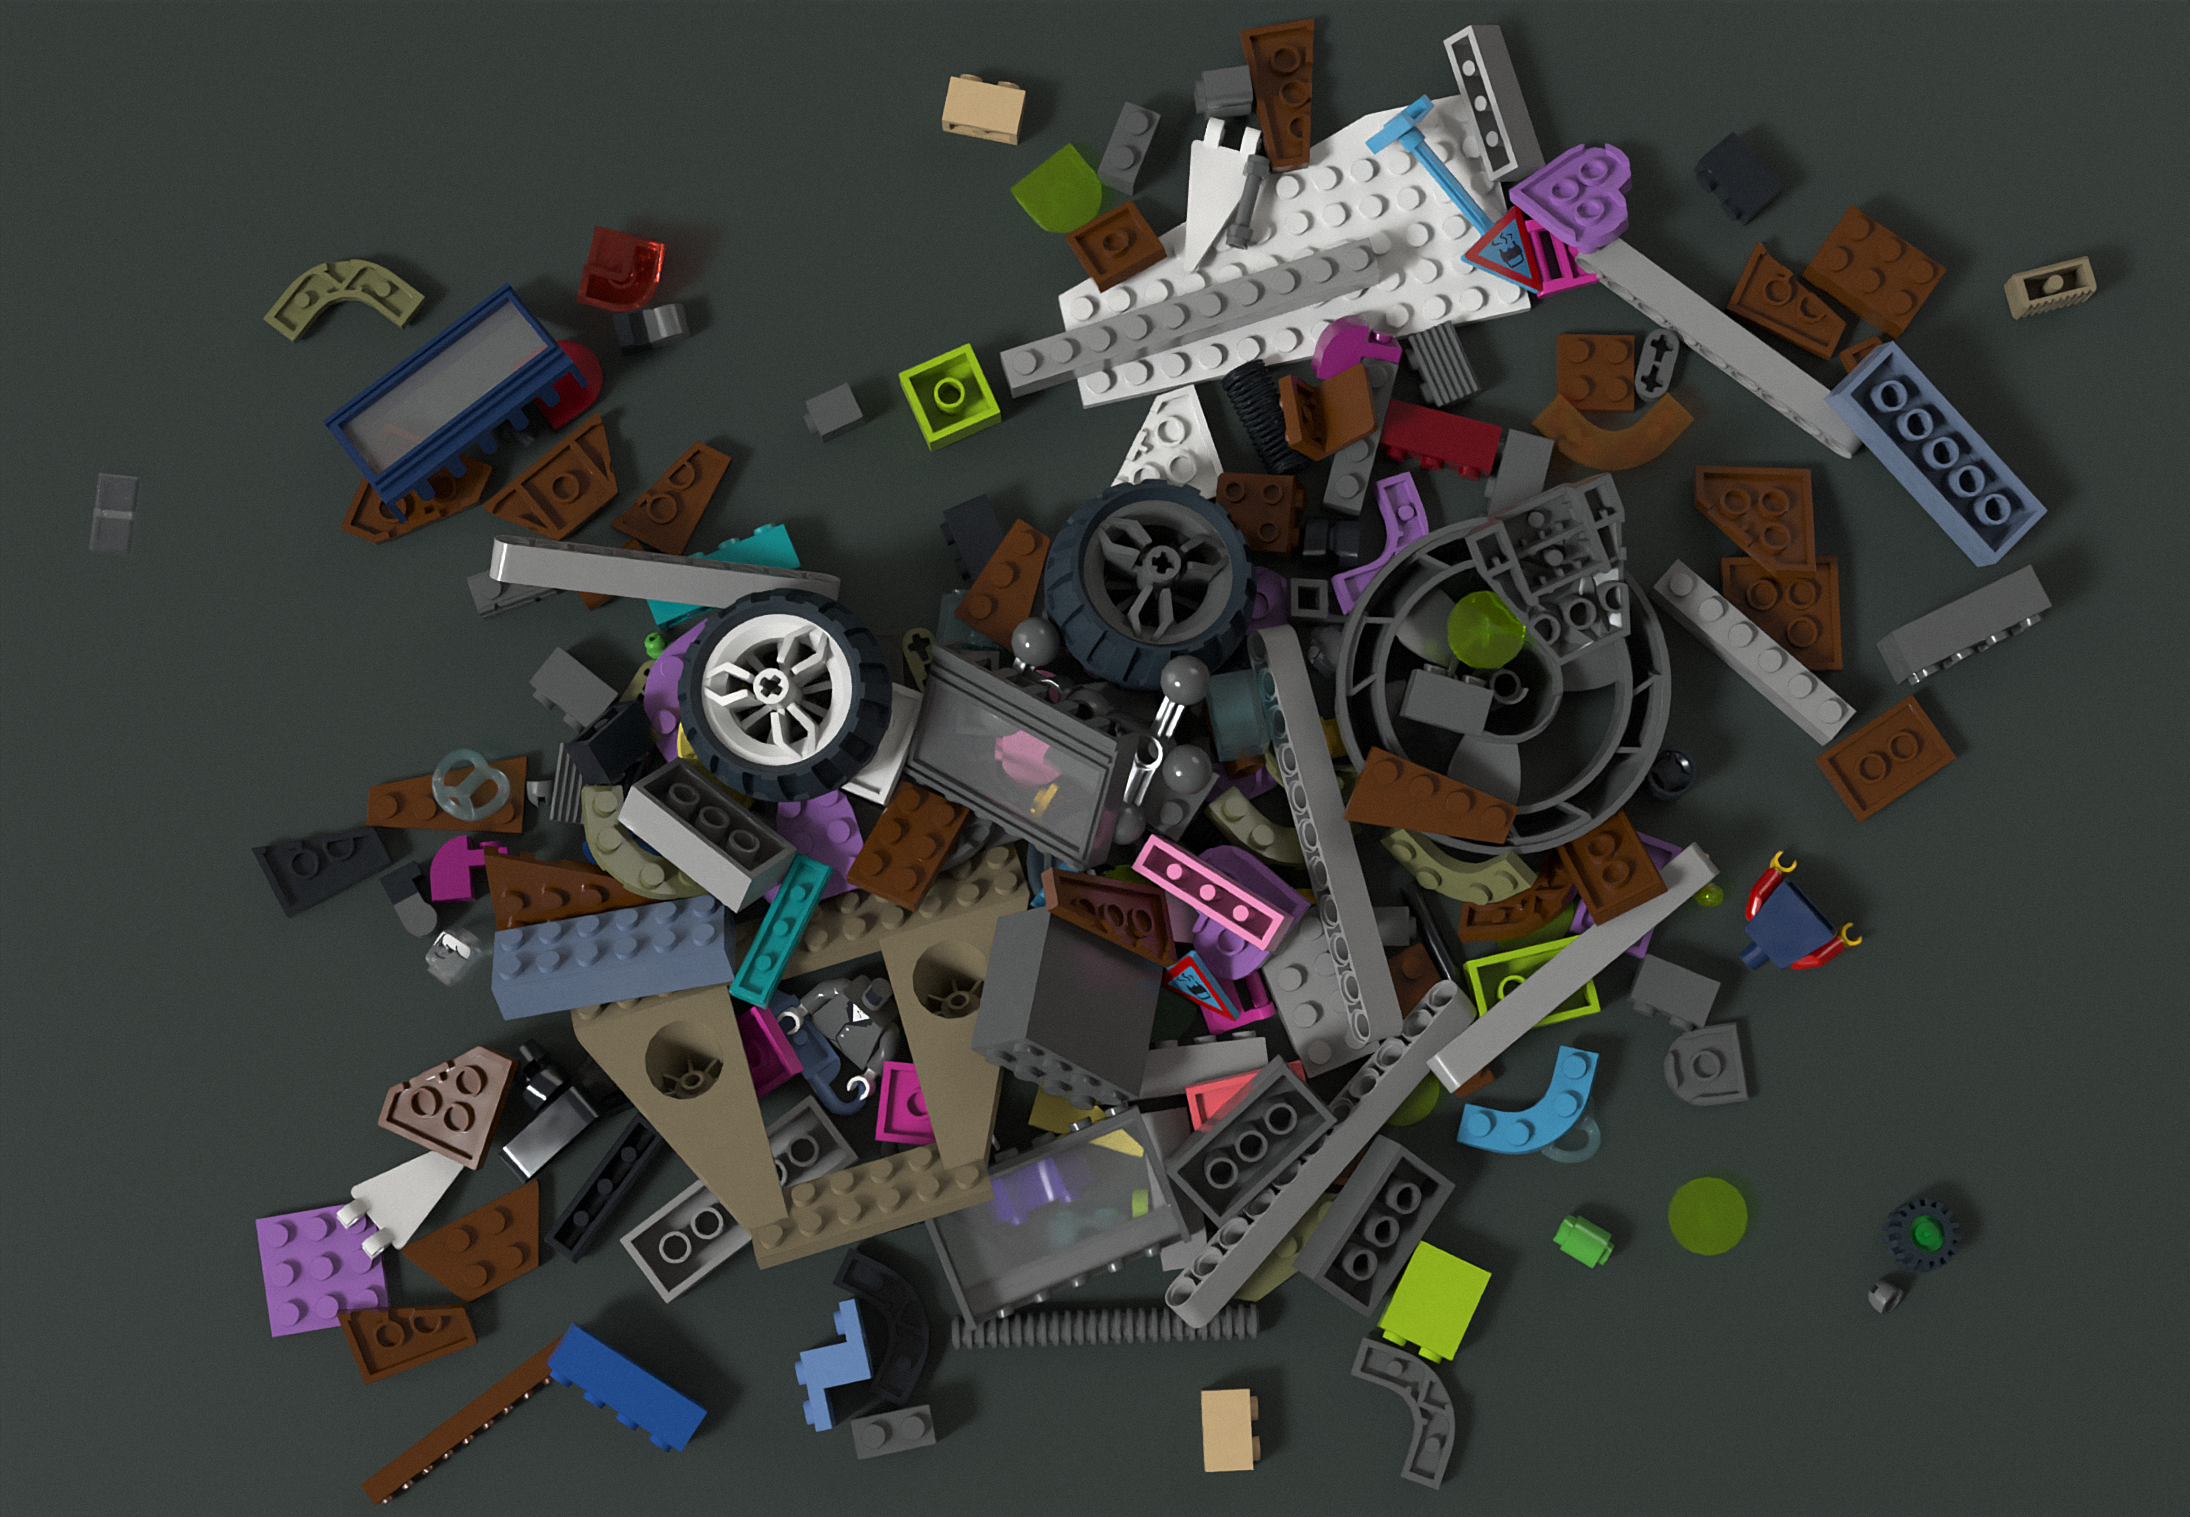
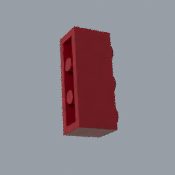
(1438, 440)

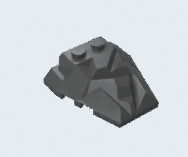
(1560, 565)

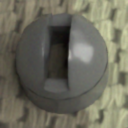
(540, 788)
(1886, 1297)

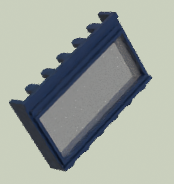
(451, 397)

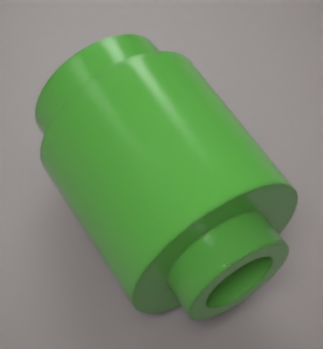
(1584, 1240)

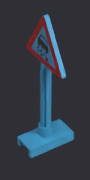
(1502, 245)
(1187, 977)

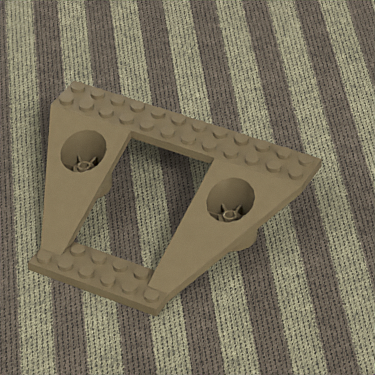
(677, 1043)

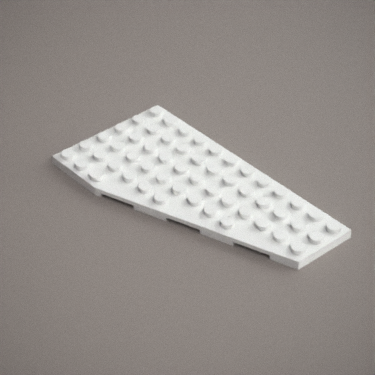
(1306, 211)

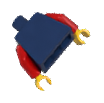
(1789, 924)

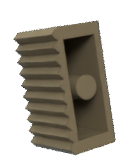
(2050, 287)

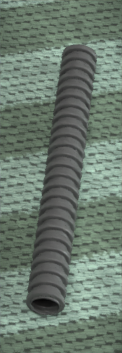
(1103, 1327)

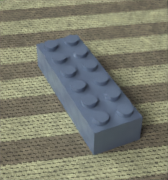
(1935, 454)
(613, 956)

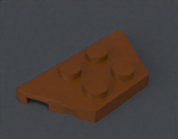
(562, 486)
(484, 1246)

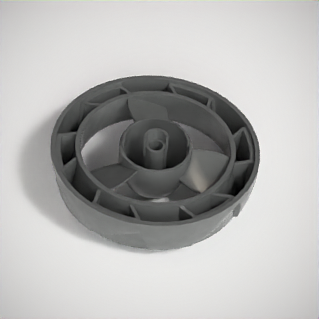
(1410, 606)

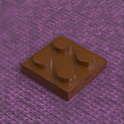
(1115, 246)
(1596, 372)

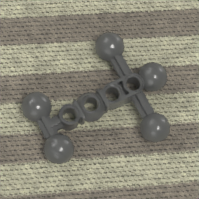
(1183, 682)

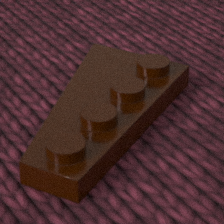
(1282, 89)
(1418, 799)
(413, 805)
(1114, 909)
(1412, 979)

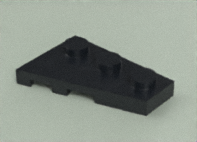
(320, 867)

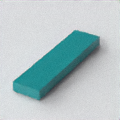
(781, 931)

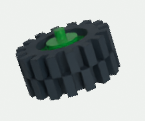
(1921, 1235)

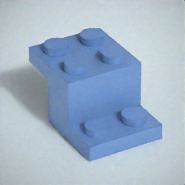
(835, 1365)

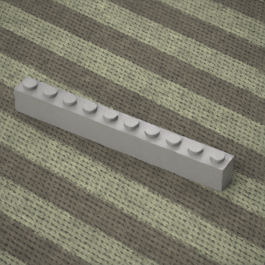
(1190, 317)

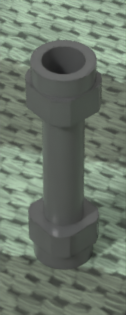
(1239, 233)

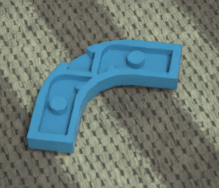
(1541, 1124)

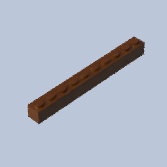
(460, 1427)

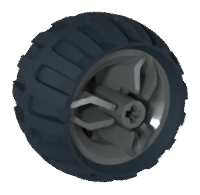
(1114, 538)

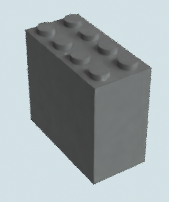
(1067, 1009)

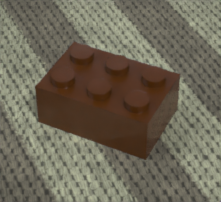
(1873, 273)

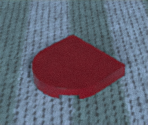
(573, 398)

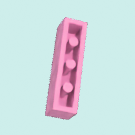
(1213, 893)

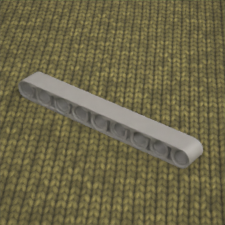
(1721, 342)
(643, 573)
(1567, 973)

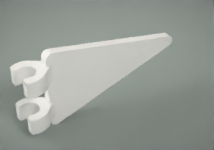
(1214, 188)
(400, 1200)

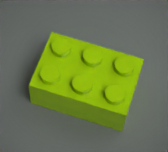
(1498, 975)

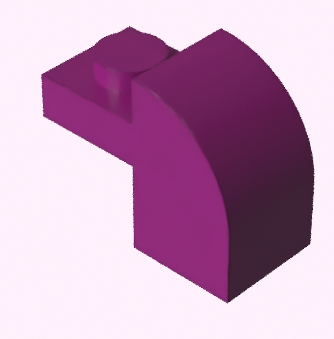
(1347, 341)
(454, 869)

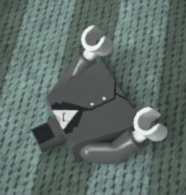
(857, 1020)

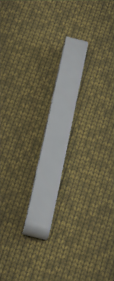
(1324, 835)
(1360, 1112)

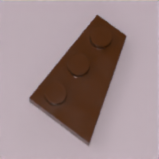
(1781, 306)
(677, 502)
(1006, 586)
(404, 1336)

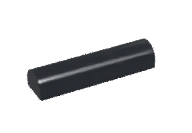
(606, 1188)

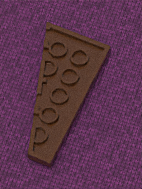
(543, 891)

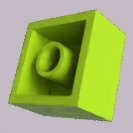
(950, 397)

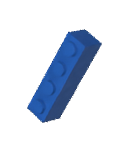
(626, 1387)

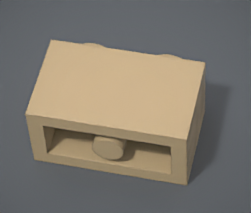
(984, 109)
(1228, 1429)

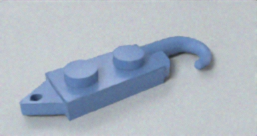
(815, 1055)

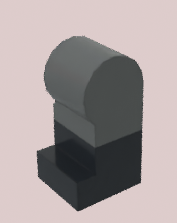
(651, 328)
(410, 902)

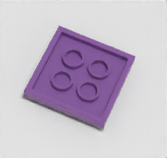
(317, 1268)

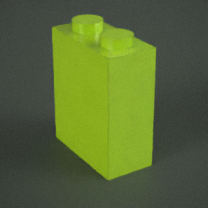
(1433, 1302)

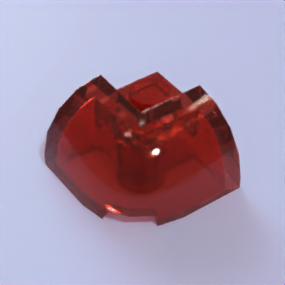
(621, 270)

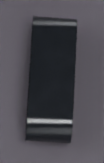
(552, 1133)

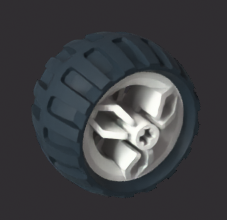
(713, 696)

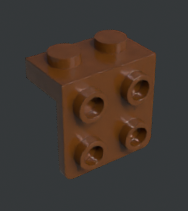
(1328, 414)
(1265, 510)

